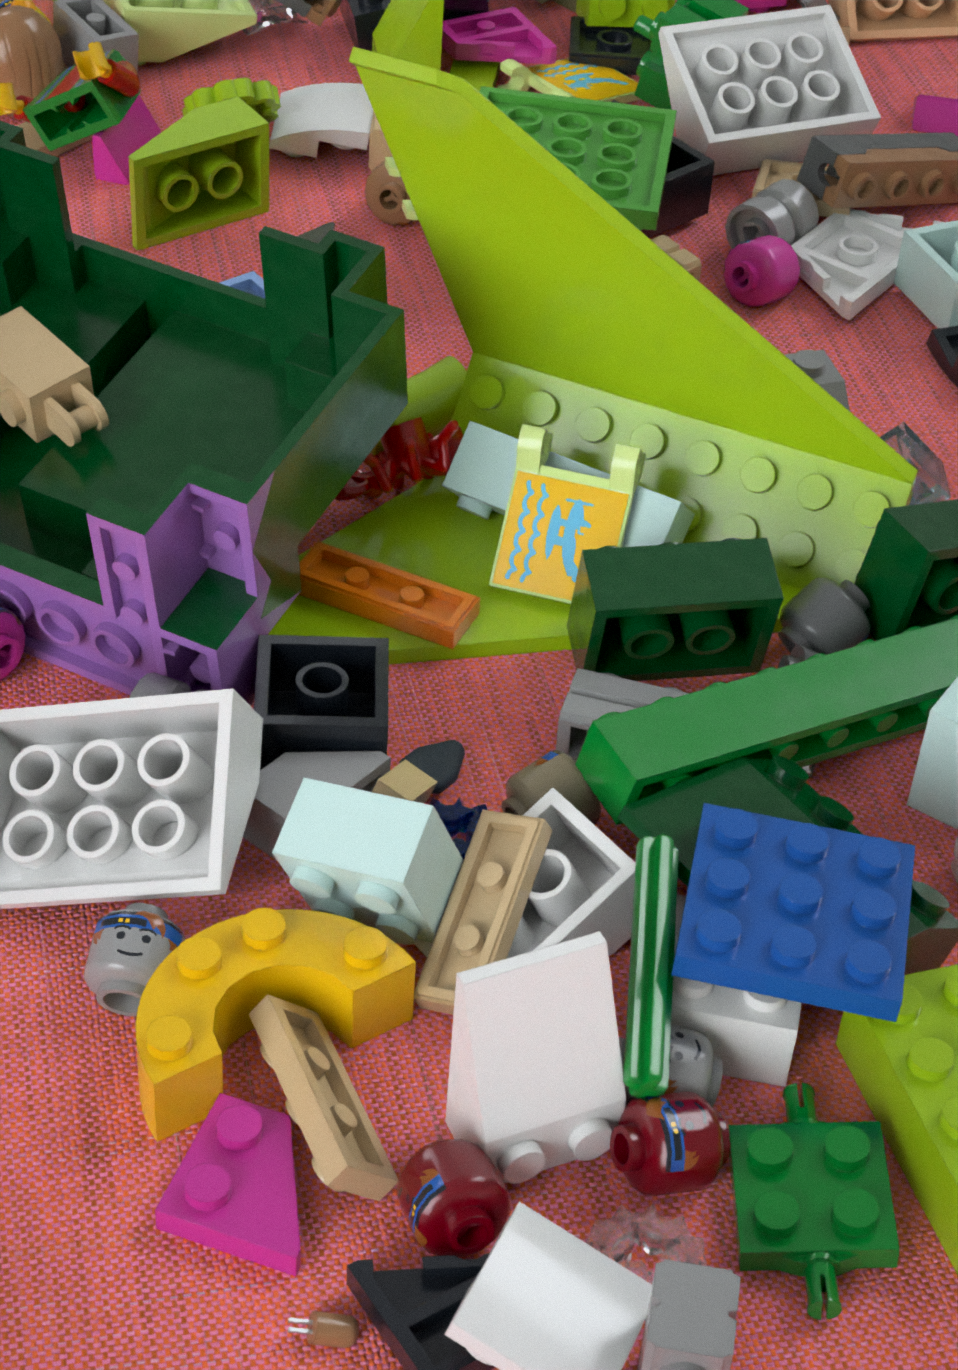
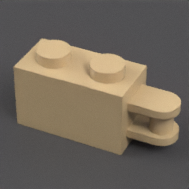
(44, 382)

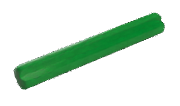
(651, 967)

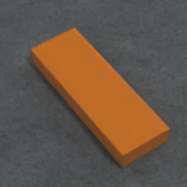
(387, 595)

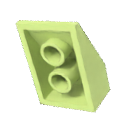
(180, 26)

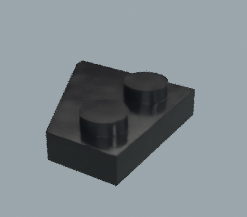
(417, 1307)

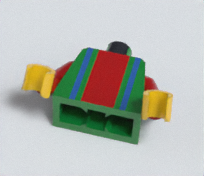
(78, 100)

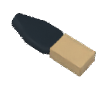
(423, 772)

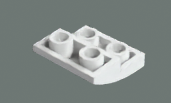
(322, 113)
(549, 1302)

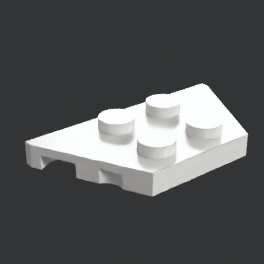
(851, 258)

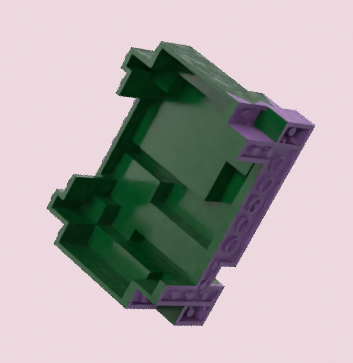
(220, 447)

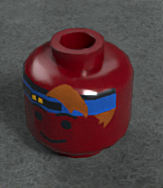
(670, 1143)
(453, 1194)

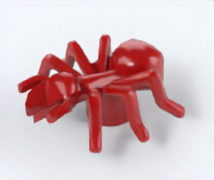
(408, 452)

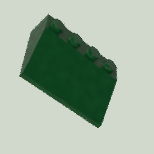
(780, 790)

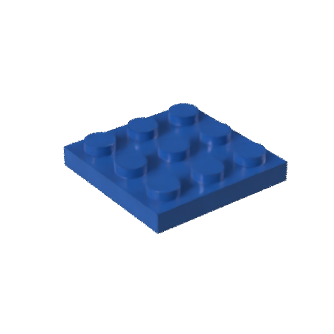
(797, 912)

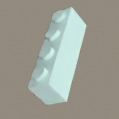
(485, 472)

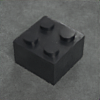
(321, 694)

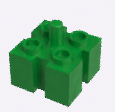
(652, 82)

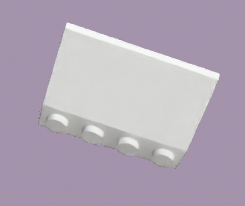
(764, 86)
(125, 797)

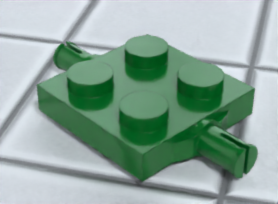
(812, 1198)

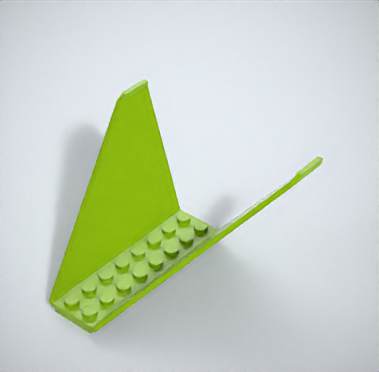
(603, 347)

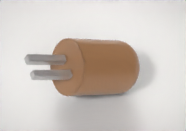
(328, 1329)

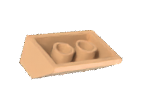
(897, 19)

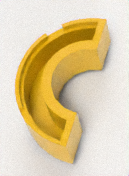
(215, 978)

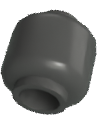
(825, 617)

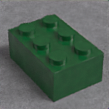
(674, 609)

